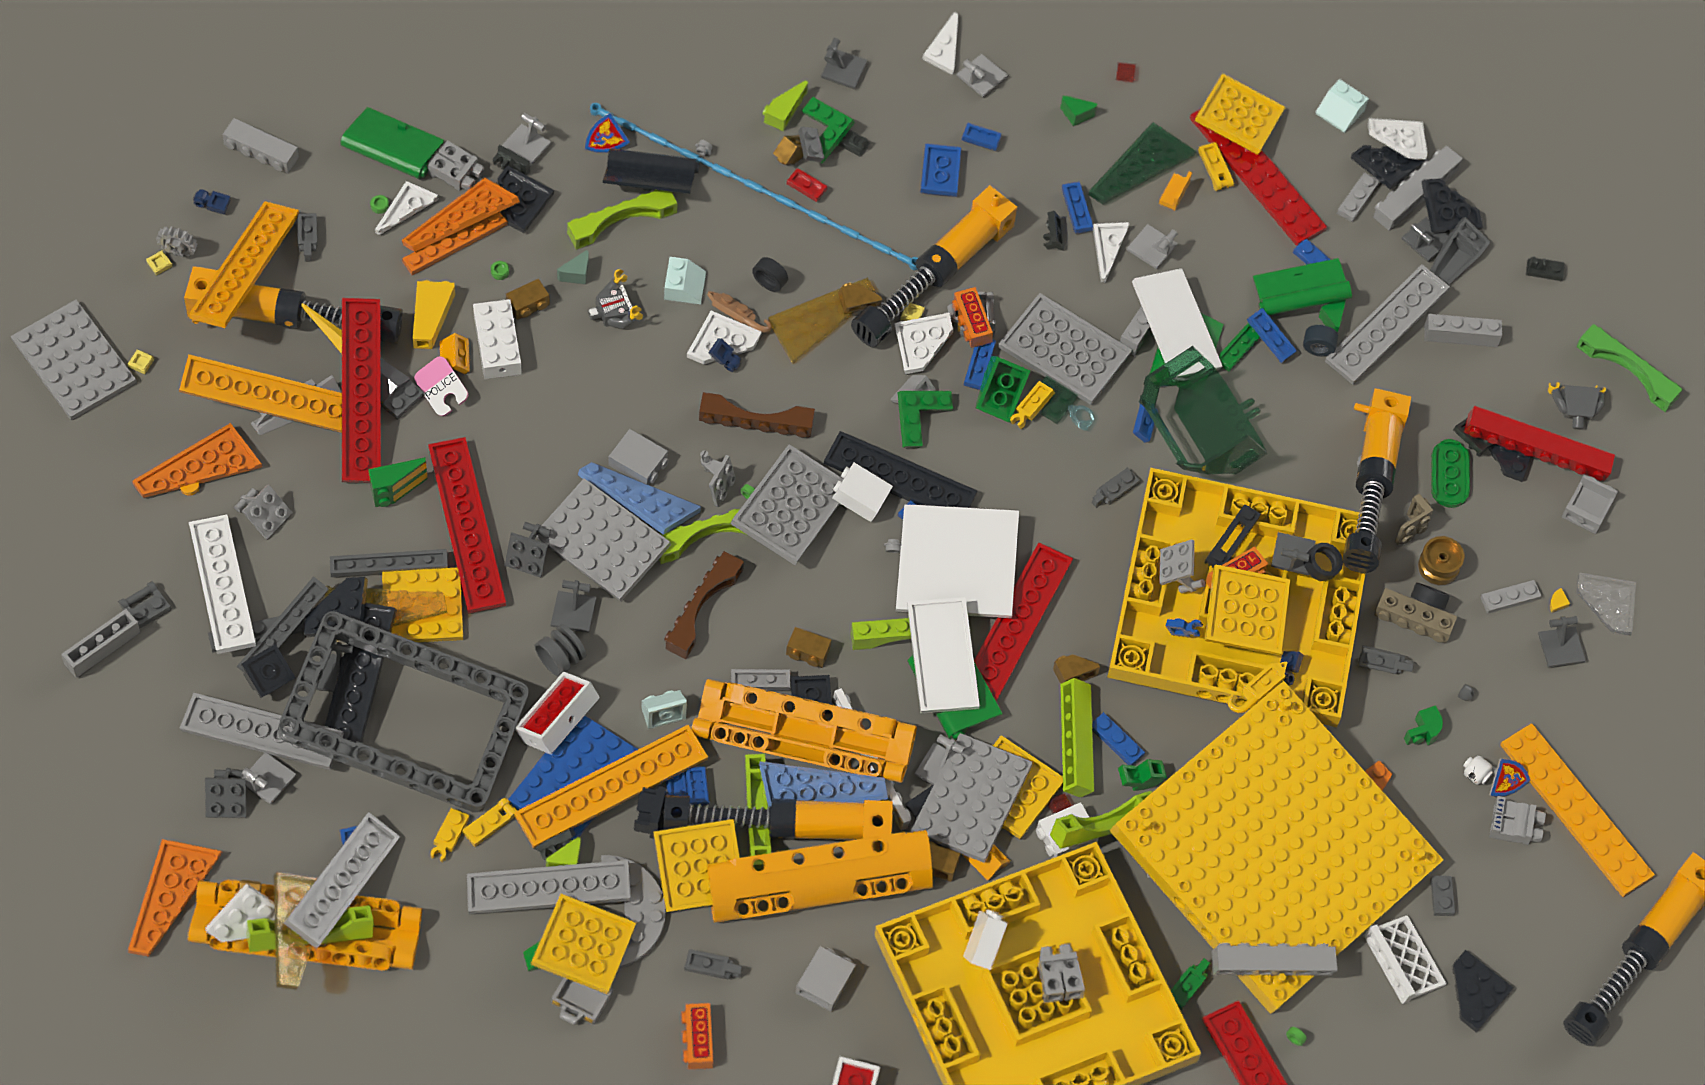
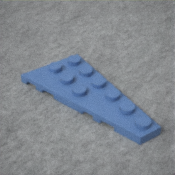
(646, 502)
(819, 785)

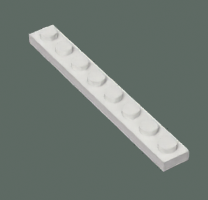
(900, 814)

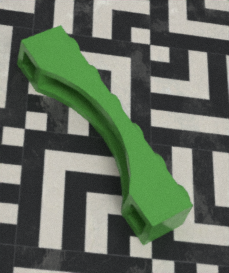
(1660, 389)

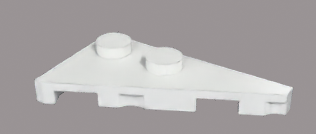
(942, 50)
(407, 203)
(1108, 241)

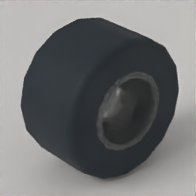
(1320, 340)

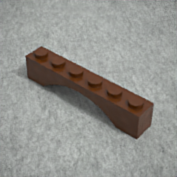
(718, 410)
(723, 574)

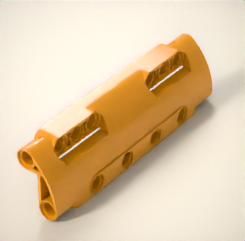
(805, 731)
(821, 876)
(384, 950)

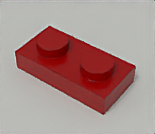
(807, 185)

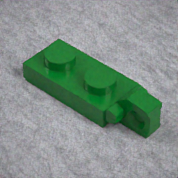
(1189, 983)

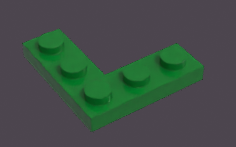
(835, 121)
(909, 406)

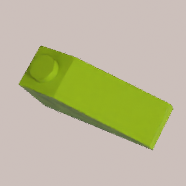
(784, 106)

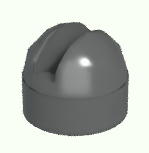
(1466, 693)

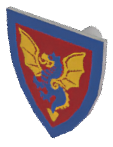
(606, 135)
(1508, 778)

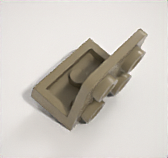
(1420, 516)

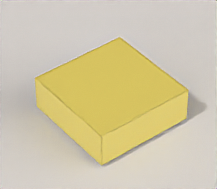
(159, 262)
(912, 312)
(140, 361)

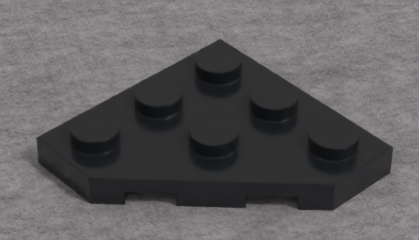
(1386, 164)
(531, 194)
(1447, 207)
(1512, 462)
(345, 599)
(1477, 990)

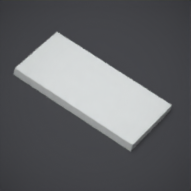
(1175, 317)
(943, 655)

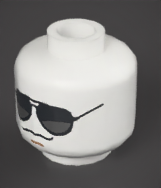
(1477, 770)

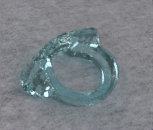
(1083, 425)

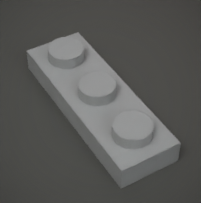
(1358, 197)
(1510, 596)
(762, 678)

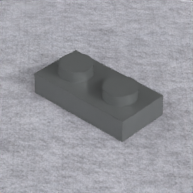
(811, 144)
(1442, 895)

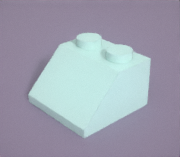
(1342, 106)
(684, 281)
(664, 708)

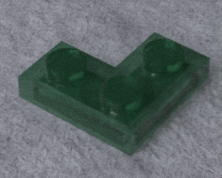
(1059, 401)

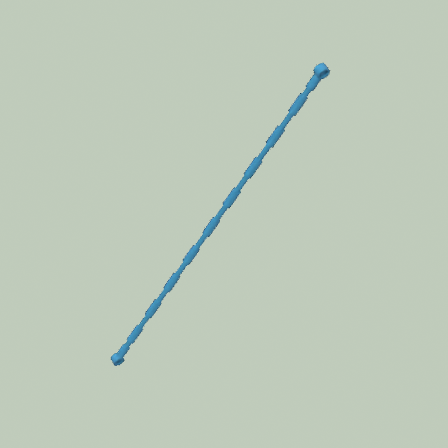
(757, 187)

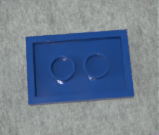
(940, 170)

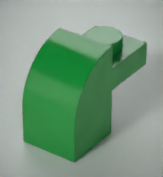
(1428, 729)
(1143, 776)

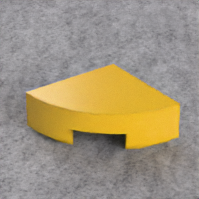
(1558, 601)

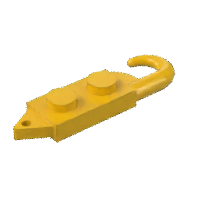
(1260, 686)

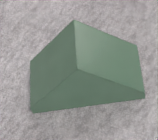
(575, 270)

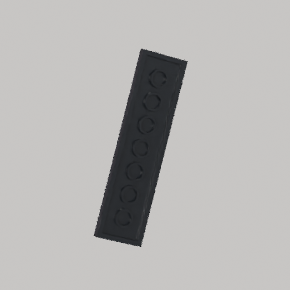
(907, 478)
(358, 680)

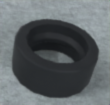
(770, 274)
(1334, 556)
(1430, 596)

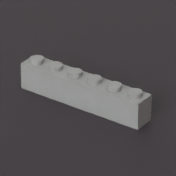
(1410, 192)
(1274, 959)

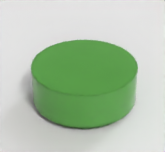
(379, 204)
(499, 270)
(747, 490)
(1296, 1036)

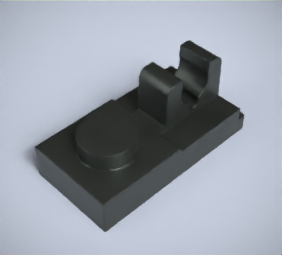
(854, 143)
(511, 159)
(1055, 235)
(1545, 268)
(1477, 444)
(562, 838)

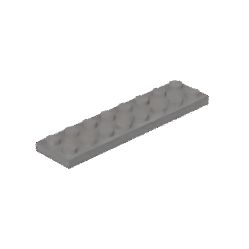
(1387, 324)
(247, 729)
(342, 880)
(542, 886)

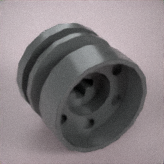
(560, 650)

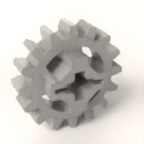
(176, 241)

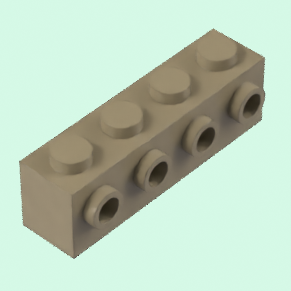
(1415, 616)

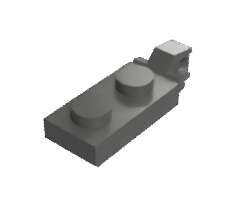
(307, 234)
(1115, 488)
(1384, 660)
(711, 965)

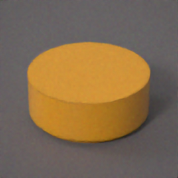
(190, 490)

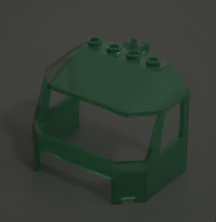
(1209, 415)

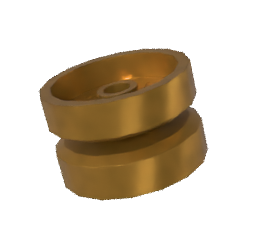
(1441, 560)

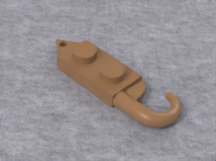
(737, 311)

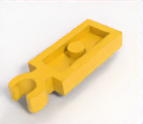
(1032, 404)
(449, 833)

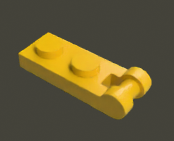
(1215, 166)
(489, 822)

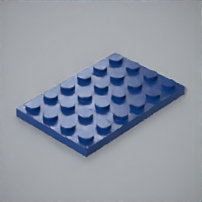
(578, 755)

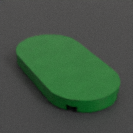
(1450, 473)

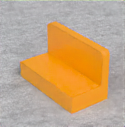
(1175, 190)
(456, 351)
(994, 862)

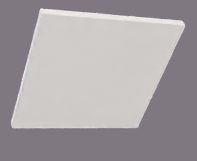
(959, 555)

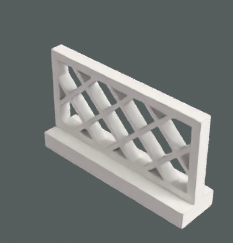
(1389, 962)

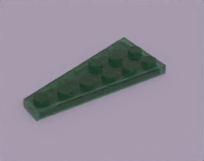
(1146, 158)

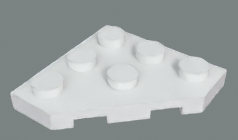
(1402, 136)
(737, 335)
(922, 339)
(232, 919)

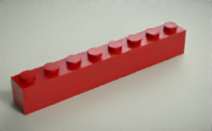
(1539, 443)

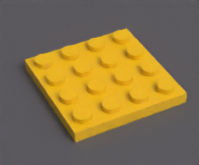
(1240, 113)
(1247, 610)
(436, 628)
(1035, 793)
(684, 861)
(583, 943)

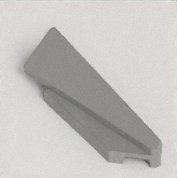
(269, 422)

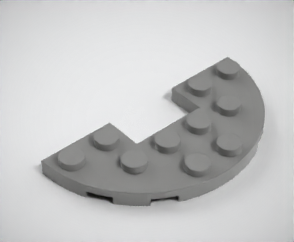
(645, 909)

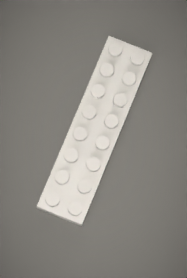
(222, 584)

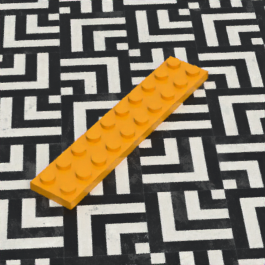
(244, 265)
(262, 393)
(610, 785)
(1578, 810)

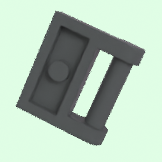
(149, 609)

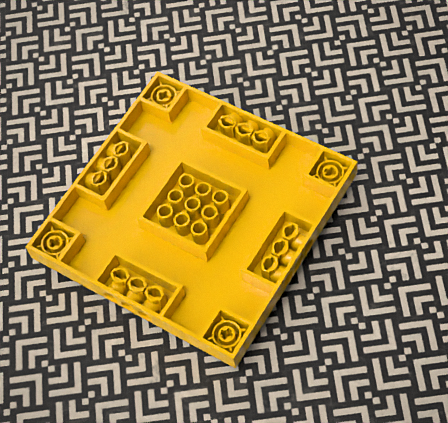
(1318, 613)
(1276, 839)
(995, 1022)

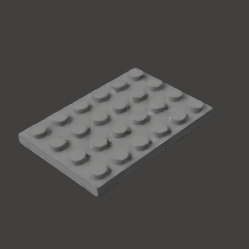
(1065, 348)
(73, 359)
(789, 505)
(603, 539)
(972, 798)

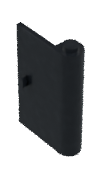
(650, 171)

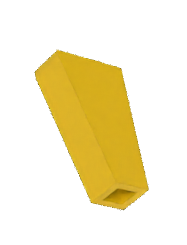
(431, 309)

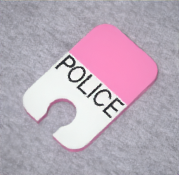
(437, 382)

